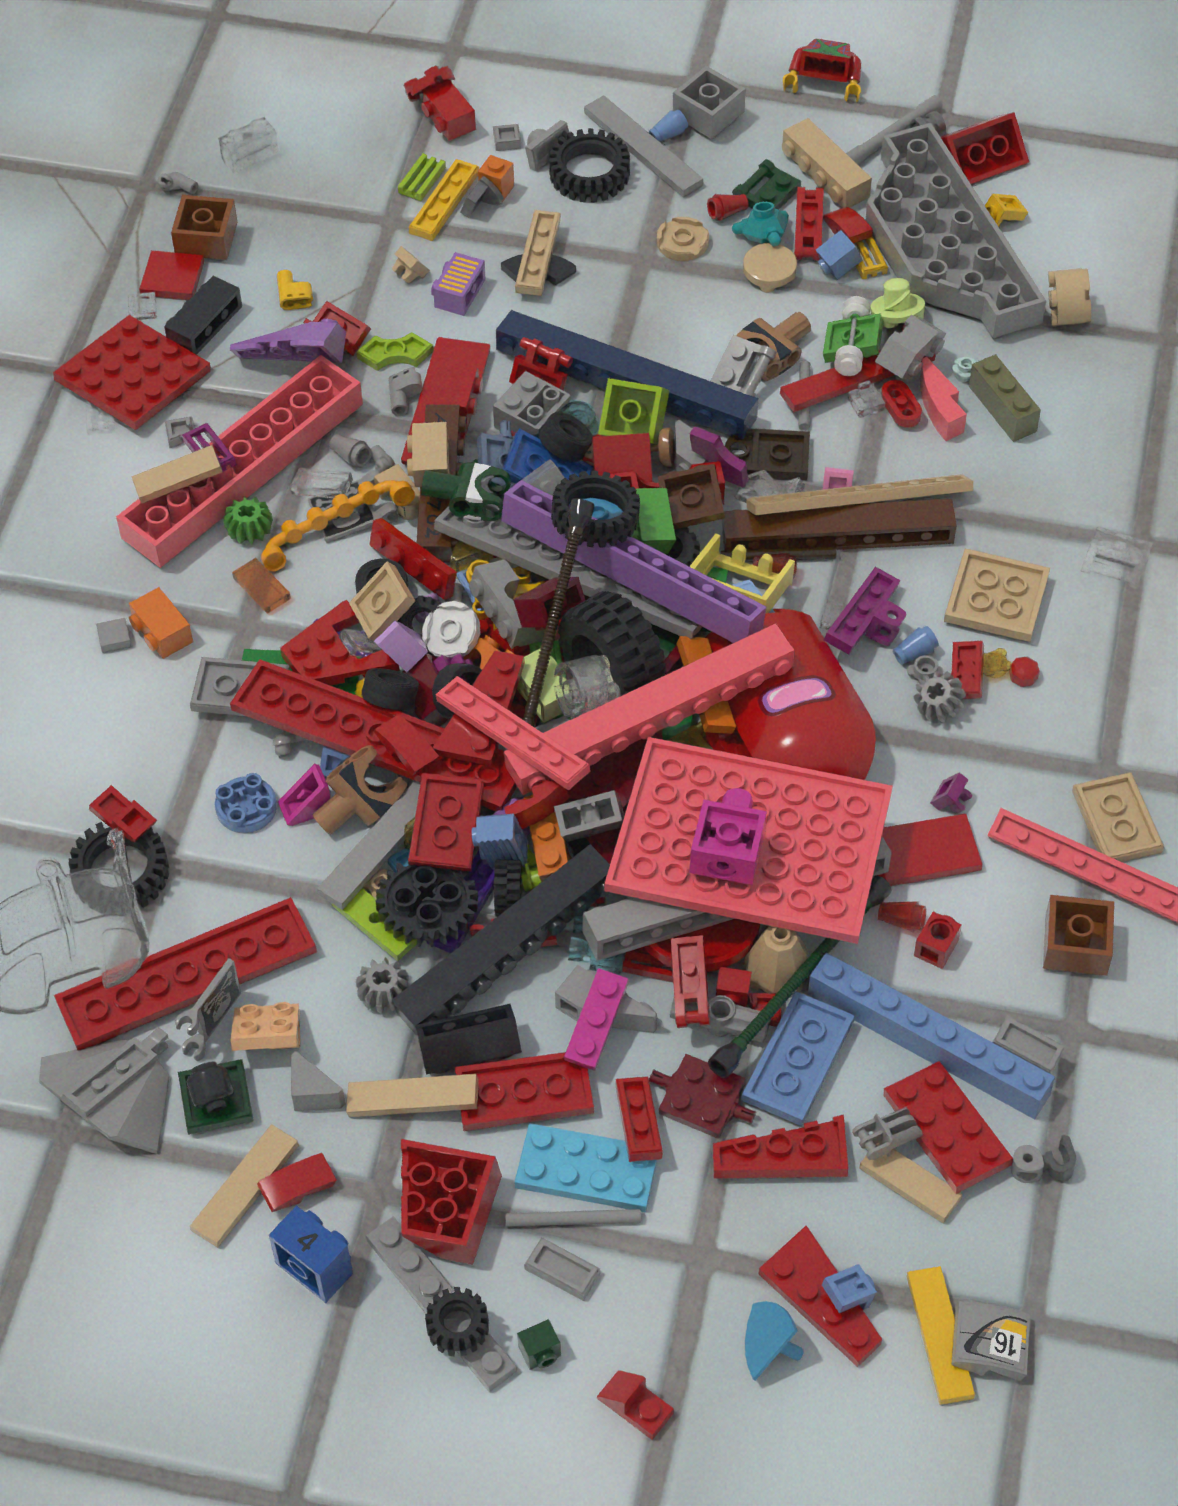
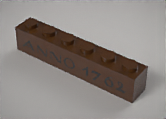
(429, 507)

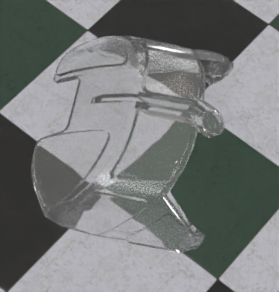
(103, 922)

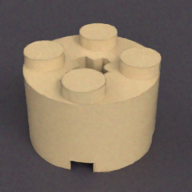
(1069, 296)

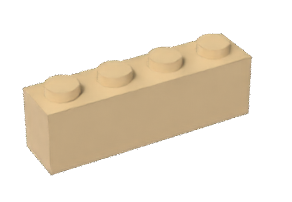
(826, 163)

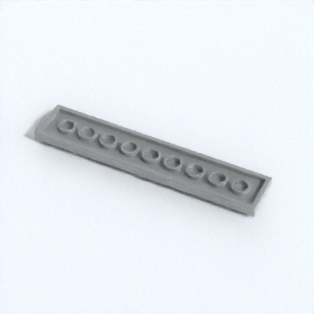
(537, 557)

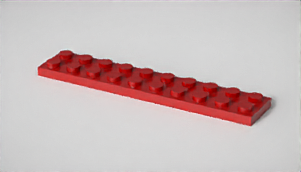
(348, 724)

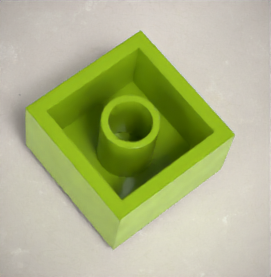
(633, 409)

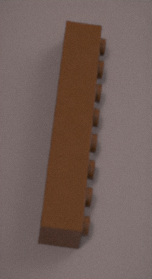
(844, 526)

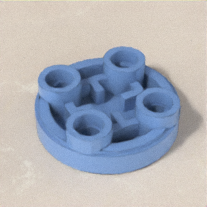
(245, 803)

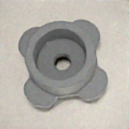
(921, 664)

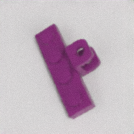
(868, 613)

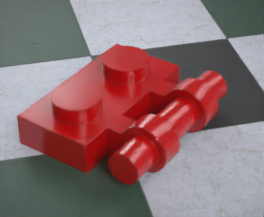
(529, 363)

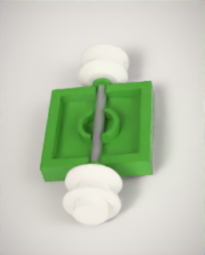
(853, 337)

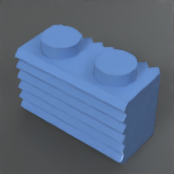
(500, 839)

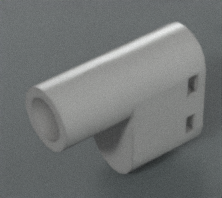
(401, 387)

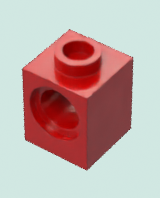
(936, 950)

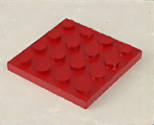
(132, 372)

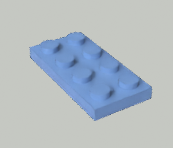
(798, 1058)

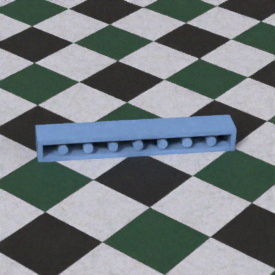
(931, 1036)

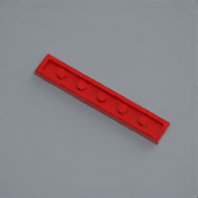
(832, 384)

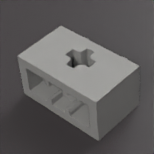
(590, 816)

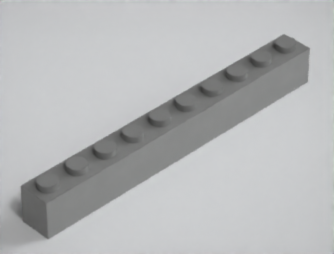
(642, 922)

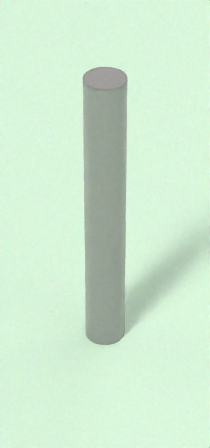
(804, 414)

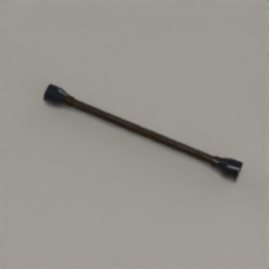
(579, 516)

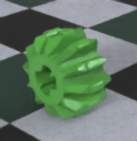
(248, 520)

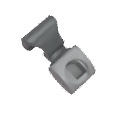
(1030, 1163)

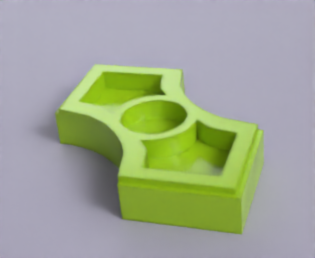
(383, 352)

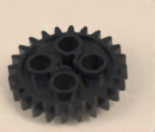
(426, 902)

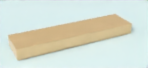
(537, 252)
(412, 1095)
(241, 1187)

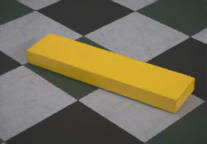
(444, 200)
(937, 1331)

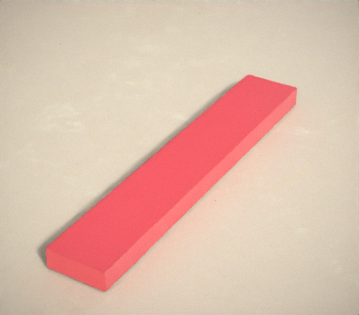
(513, 733)

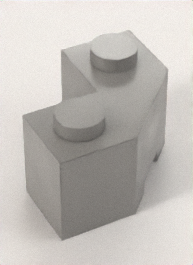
(905, 351)

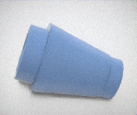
(669, 126)
(917, 644)

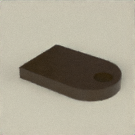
(778, 452)

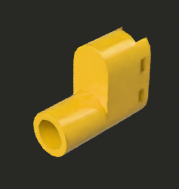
(292, 293)

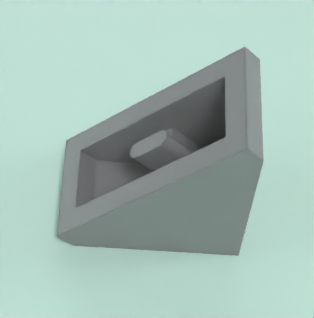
(313, 1088)

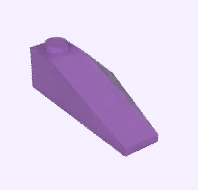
(296, 343)

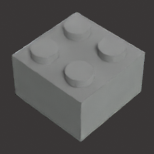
(710, 101)

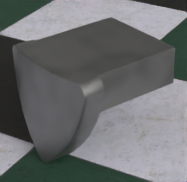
(483, 191)

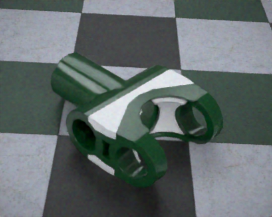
(468, 490)

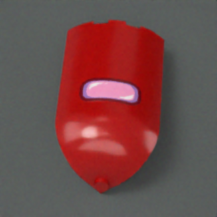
(808, 713)

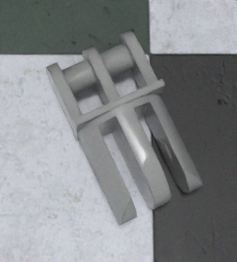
(889, 1131)

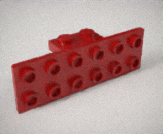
(452, 379)

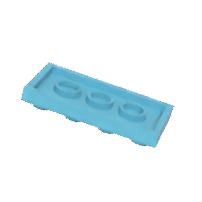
(583, 1168)

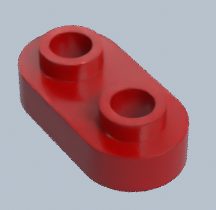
(905, 407)

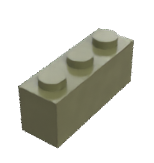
(1004, 398)

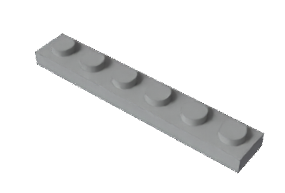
(423, 1282)

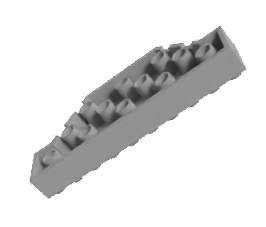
(945, 238)

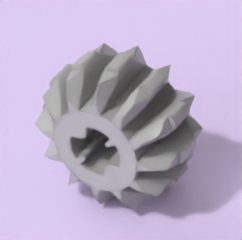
(939, 696)
(381, 984)

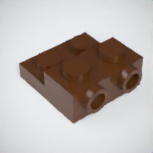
(693, 495)

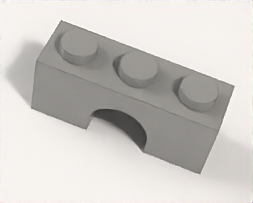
(495, 589)

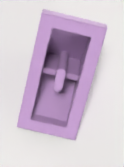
(402, 645)

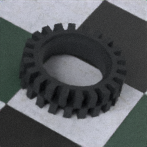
(589, 144)
(149, 843)

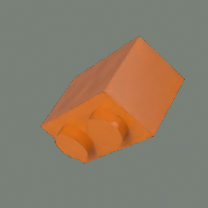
(160, 623)

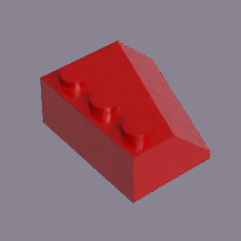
(446, 1198)

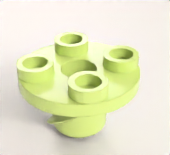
(897, 303)

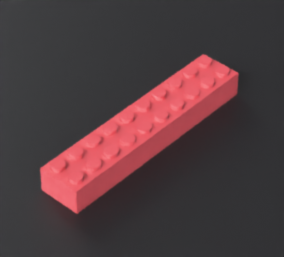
(262, 446)

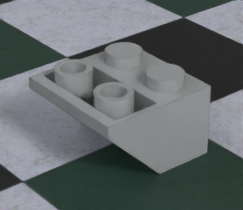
(529, 404)

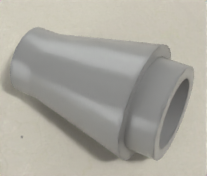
(353, 451)

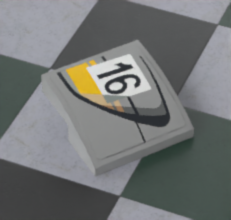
(991, 1339)

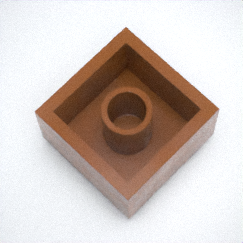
(204, 226)
(1078, 935)

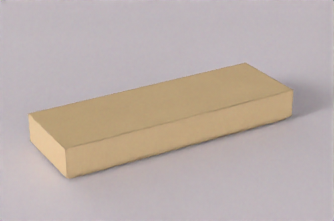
(176, 474)
(913, 1183)

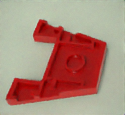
(323, 657)

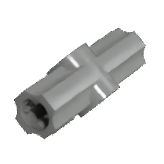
(736, 1017)

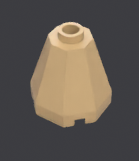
(775, 959)

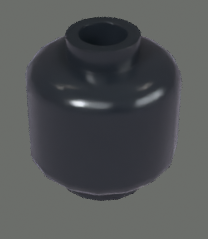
(210, 1087)

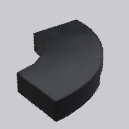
(558, 269)

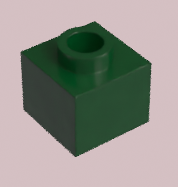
(539, 1345)

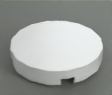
(451, 630)

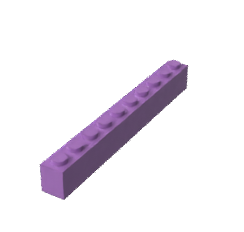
(642, 570)

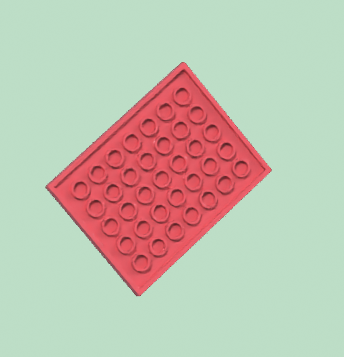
(813, 853)

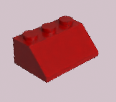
(988, 147)

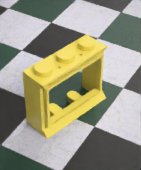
(778, 582)

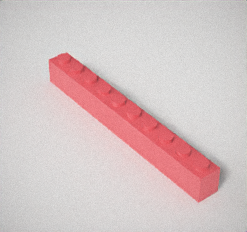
(664, 702)

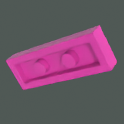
(596, 1019)

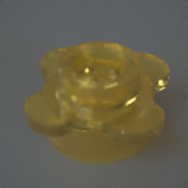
(996, 663)

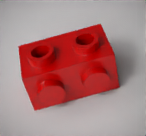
(448, 110)

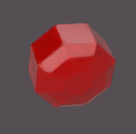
(1024, 671)

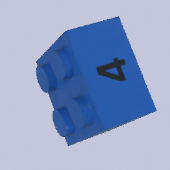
(311, 1253)

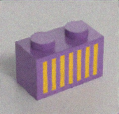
(458, 283)

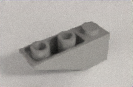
(630, 1016)

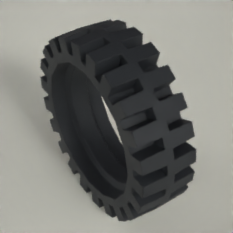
(600, 488)

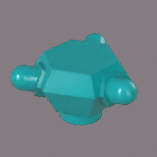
(763, 224)

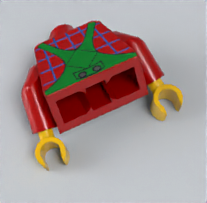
(826, 61)

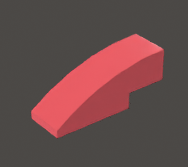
(941, 401)

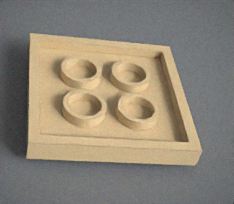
(997, 595)

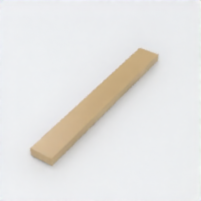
(859, 494)

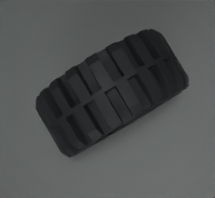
(615, 629)

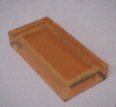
(261, 585)

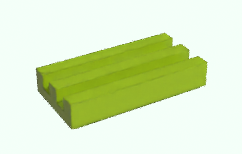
(417, 176)

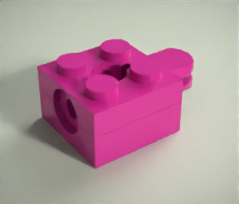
(728, 834)

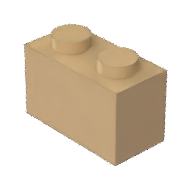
(429, 450)

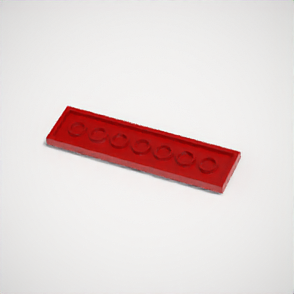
(183, 972)

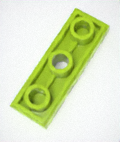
(363, 915)

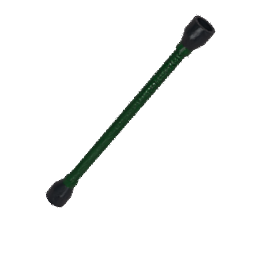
(727, 1057)

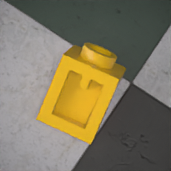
(1005, 207)

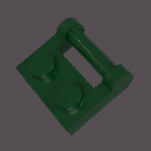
(776, 190)

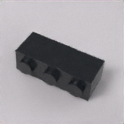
(204, 314)
(468, 1039)

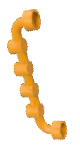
(273, 556)

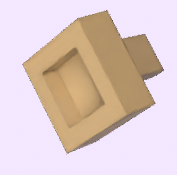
(408, 262)

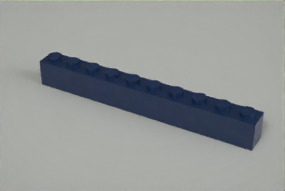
(596, 362)

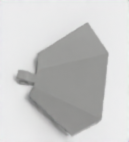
(114, 1087)

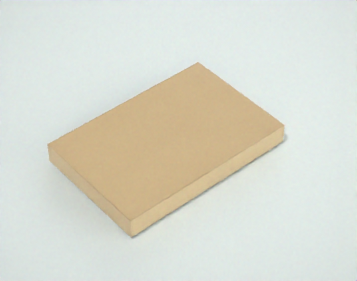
(1118, 817)

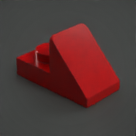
(636, 1404)

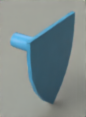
(768, 1335)

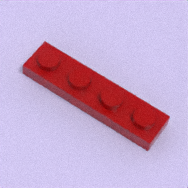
(413, 558)

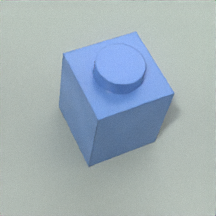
(838, 255)

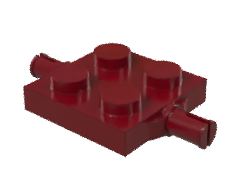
(701, 1097)

